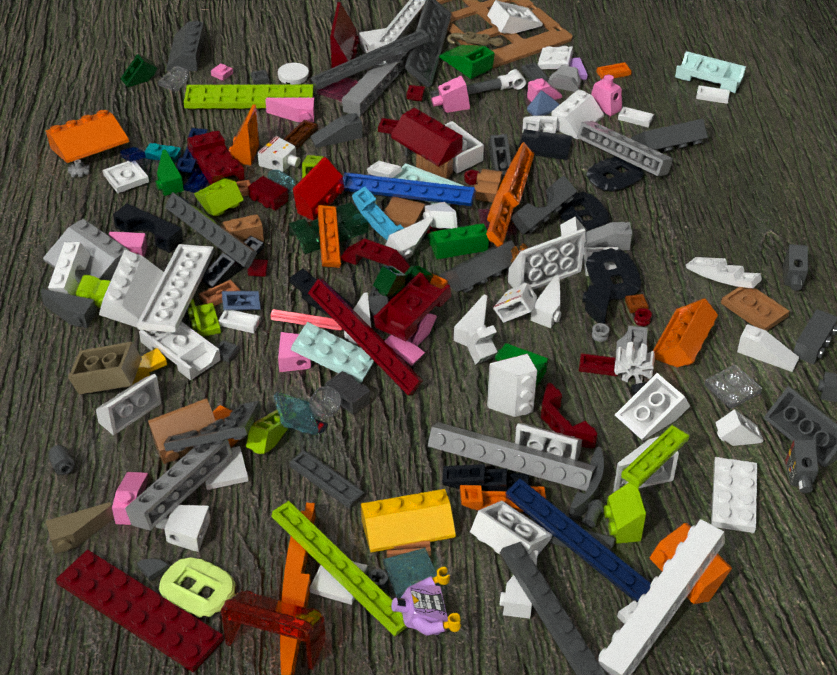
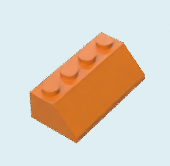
(685, 334)

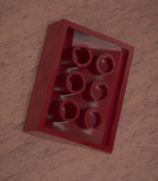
(343, 38)

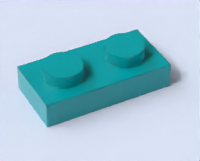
(154, 151)

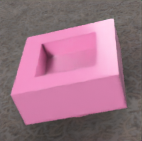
(221, 71)

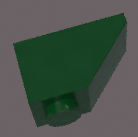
(139, 71)

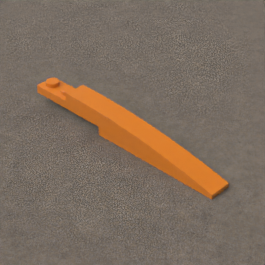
(509, 195)
(295, 591)

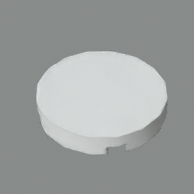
(293, 73)

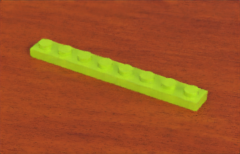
(339, 566)

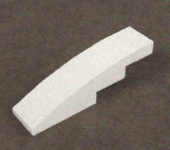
(721, 272)

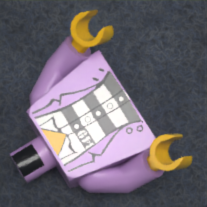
(425, 608)

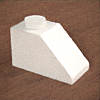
(442, 215)
(738, 430)

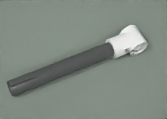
(510, 80)

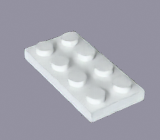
(734, 495)

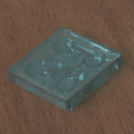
(295, 413)
(408, 569)

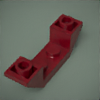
(375, 252)
(557, 423)

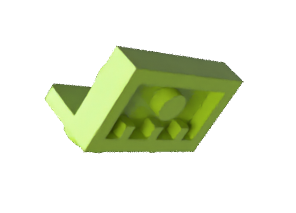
(204, 319)

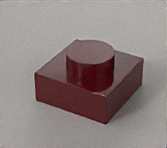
(415, 93)

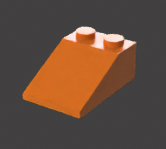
(247, 139)

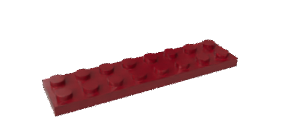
(140, 610)

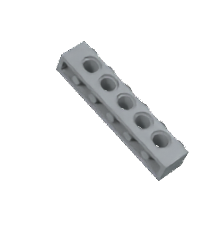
(625, 148)
(177, 484)

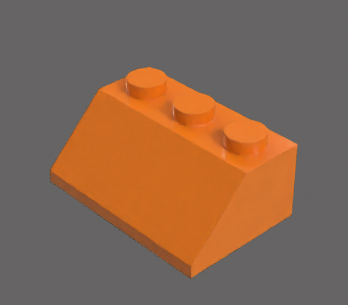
(711, 578)

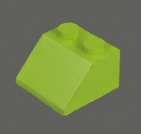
(219, 196)
(625, 514)

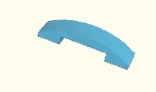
(373, 214)

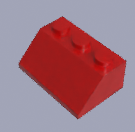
(318, 188)

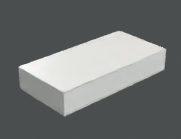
(713, 94)
(635, 116)
(384, 169)
(239, 321)

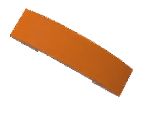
(476, 499)

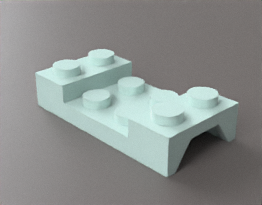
(711, 69)

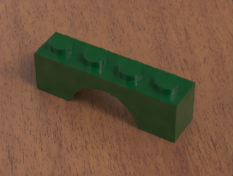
(392, 281)

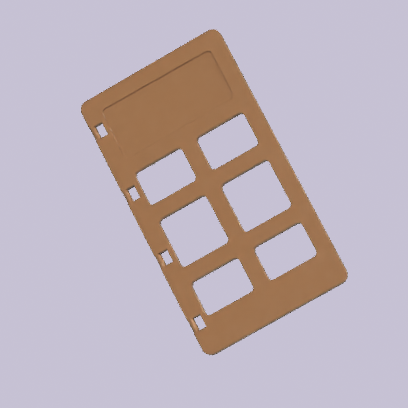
(520, 47)

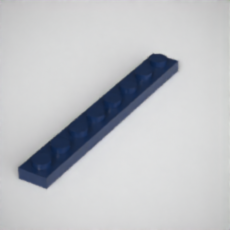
(578, 540)

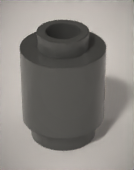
(61, 460)

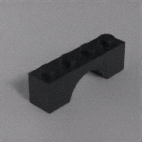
(133, 219)

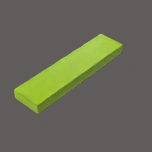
(654, 456)

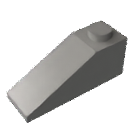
(610, 235)

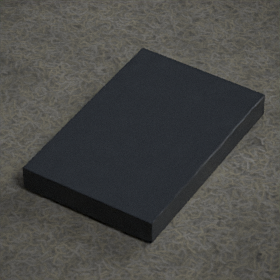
(547, 144)

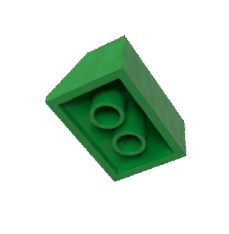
(459, 241)

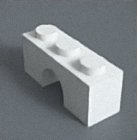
(72, 258)

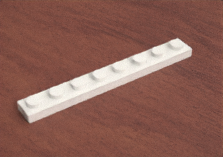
(400, 22)

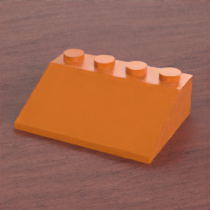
(86, 136)

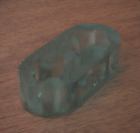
(282, 178)

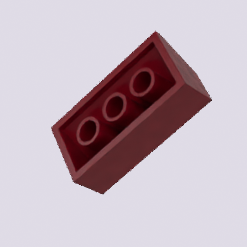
(427, 137)

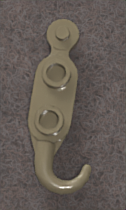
(471, 37)

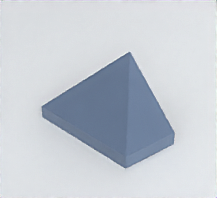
(542, 105)
(240, 300)

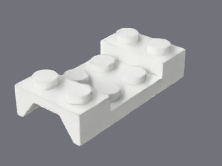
(184, 348)

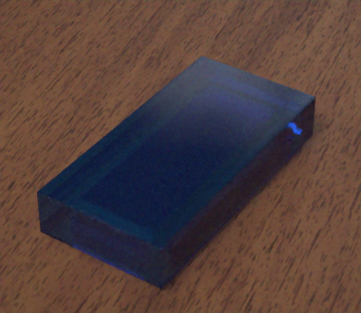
(132, 154)

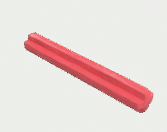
(302, 319)

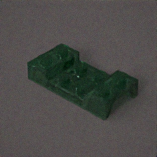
(350, 224)

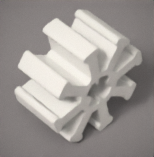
(634, 362)

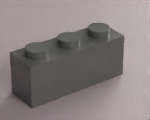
(816, 336)

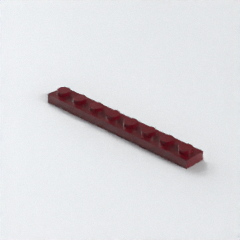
(365, 337)

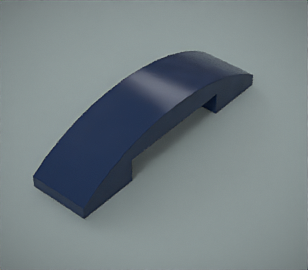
(188, 163)

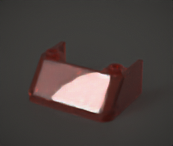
(274, 617)

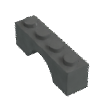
(528, 216)

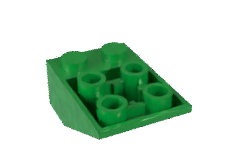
(470, 59)

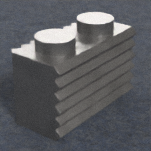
(352, 394)

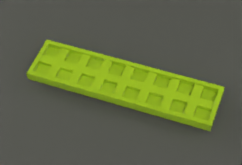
(241, 95)

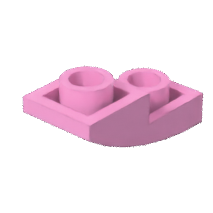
(405, 350)

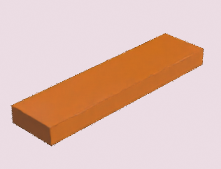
(329, 236)

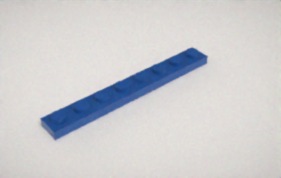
(410, 189)

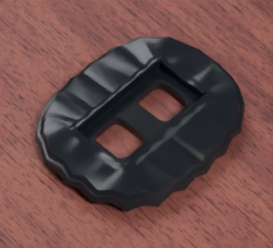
(620, 180)
(593, 208)
(625, 268)

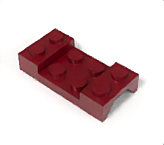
(214, 157)
(410, 306)

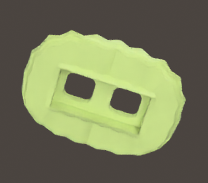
(205, 575)

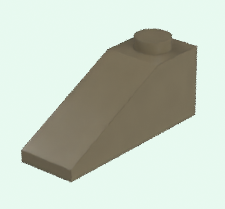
(74, 528)

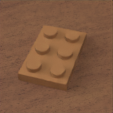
(755, 307)

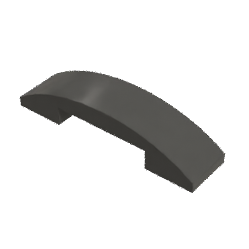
(580, 503)

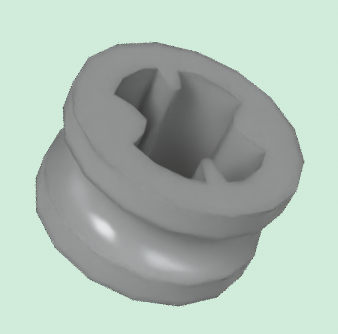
(600, 332)

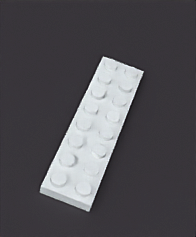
(176, 288)

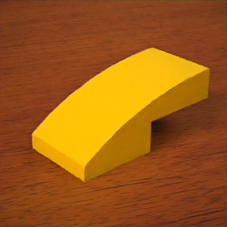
(150, 362)

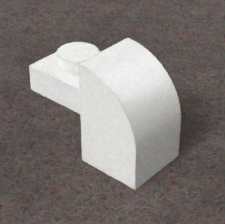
(480, 343)

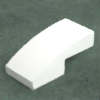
(540, 123)

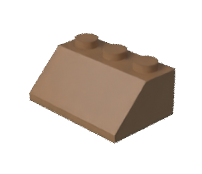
(179, 421)

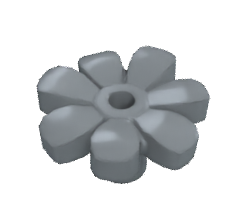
(79, 169)

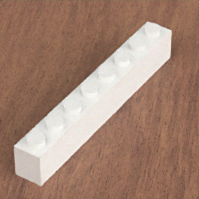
(662, 600)

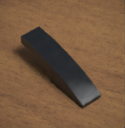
(226, 266)
(478, 475)

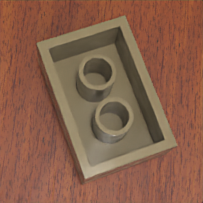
(105, 368)

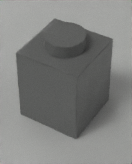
(828, 387)

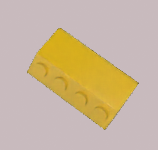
(407, 520)

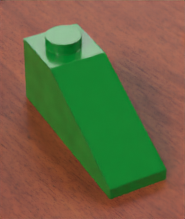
(168, 176)

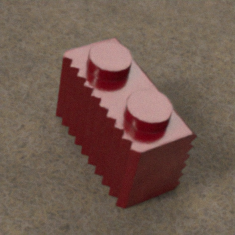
(268, 193)

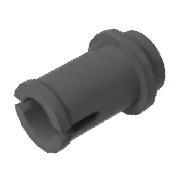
(595, 508)

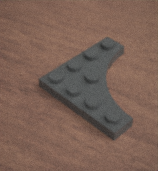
(233, 426)

